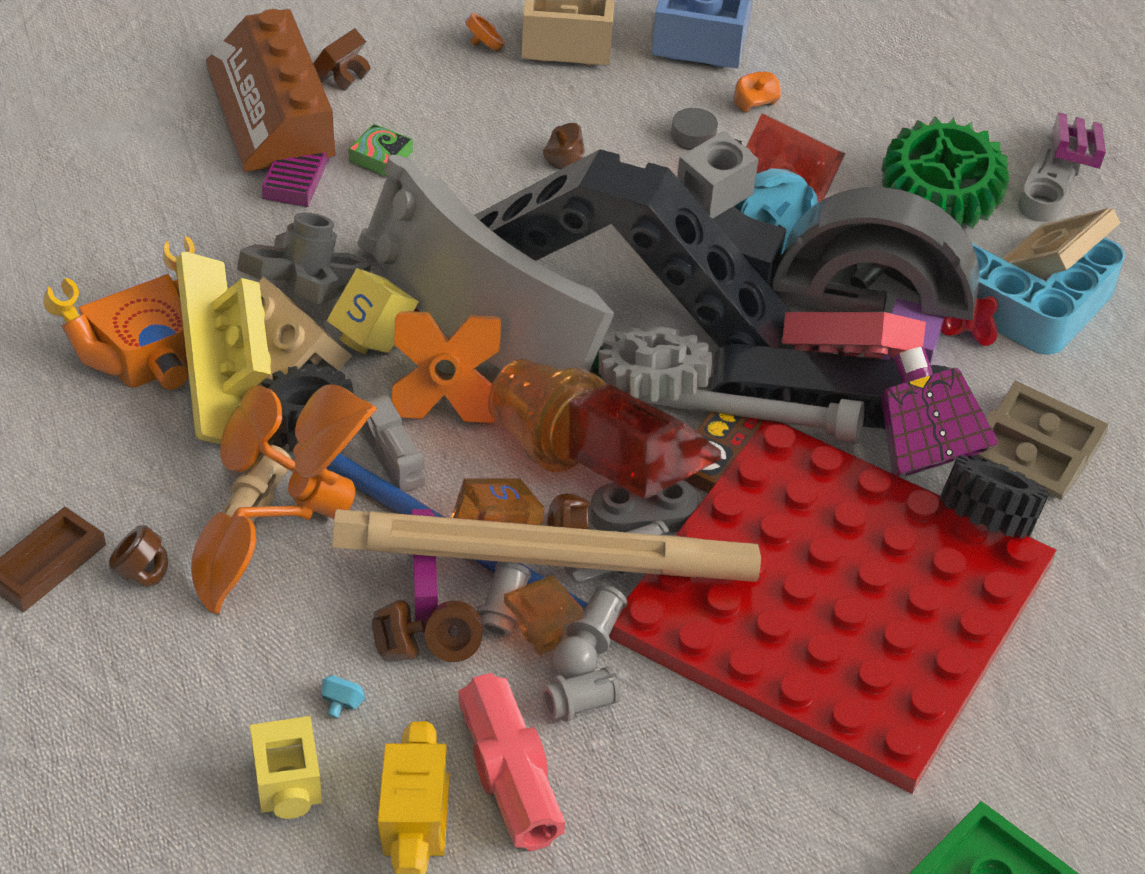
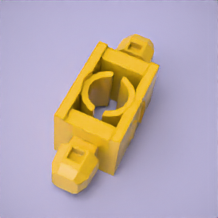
(414, 799)

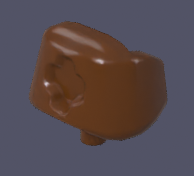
(564, 146)
(568, 512)
(395, 632)

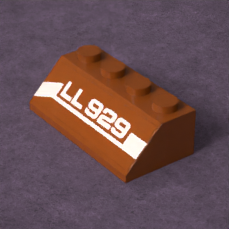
(271, 91)

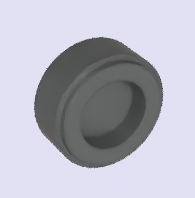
(693, 127)

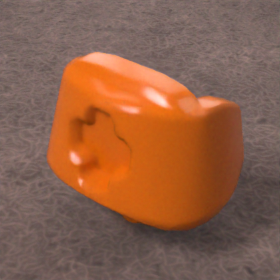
(756, 90)

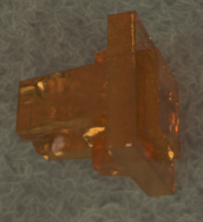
(543, 611)

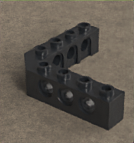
(661, 226)

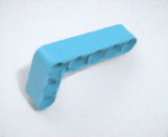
(1052, 311)

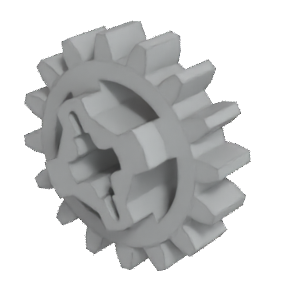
(655, 363)

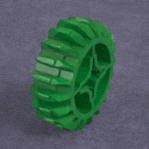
(949, 168)

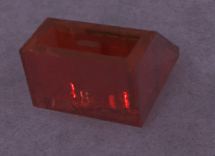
(634, 442)

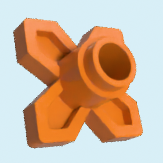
(426, 345)

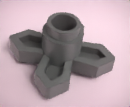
(304, 259)

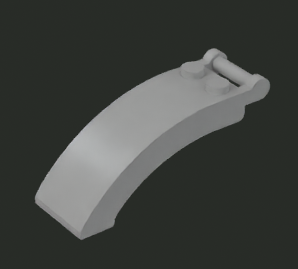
(464, 269)

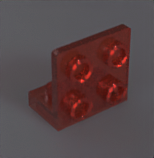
(788, 148)

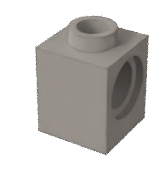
(718, 173)

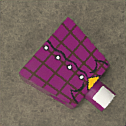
(931, 417)

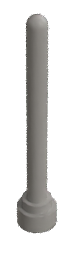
(840, 419)

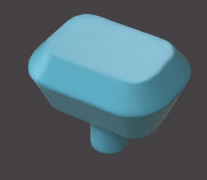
(341, 694)

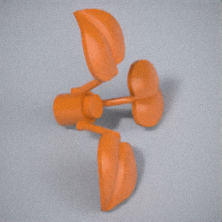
(322, 431)

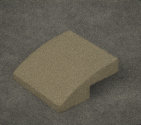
(1043, 438)

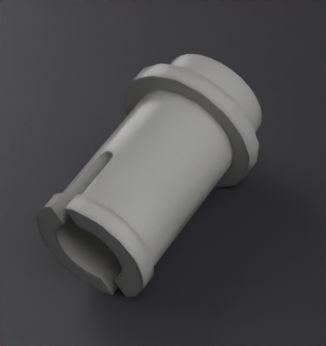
(495, 615)
(583, 692)

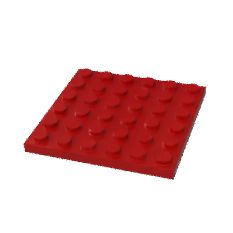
(864, 608)

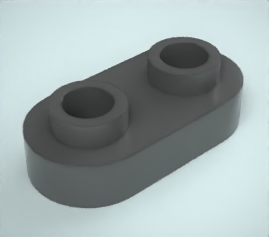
(623, 511)

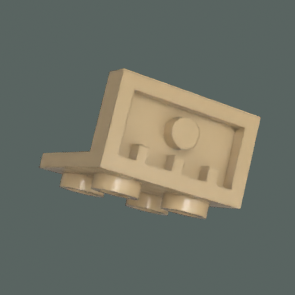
(294, 334)

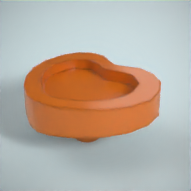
(484, 32)

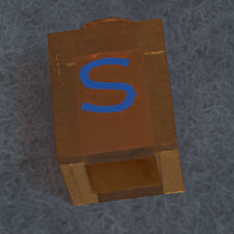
(498, 501)

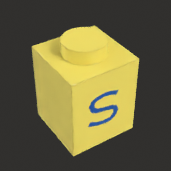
(369, 311)

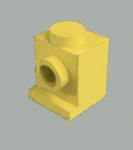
(290, 775)

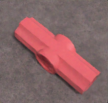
(511, 762)

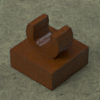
(341, 56)

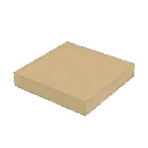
(1062, 243)

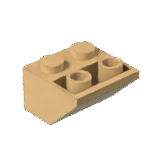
(568, 31)

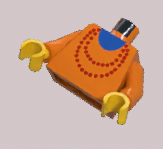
(130, 332)

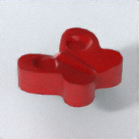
(982, 326)

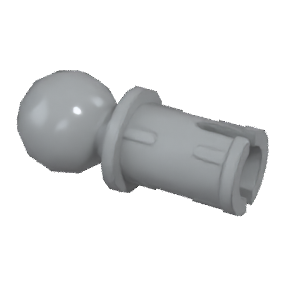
(590, 634)

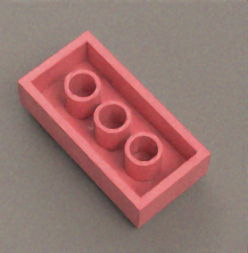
(853, 333)

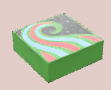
(376, 146)

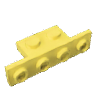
(222, 341)

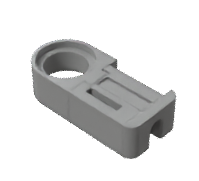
(1047, 178)
(394, 446)

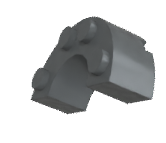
(888, 230)

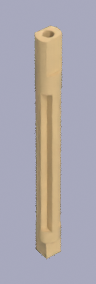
(545, 545)

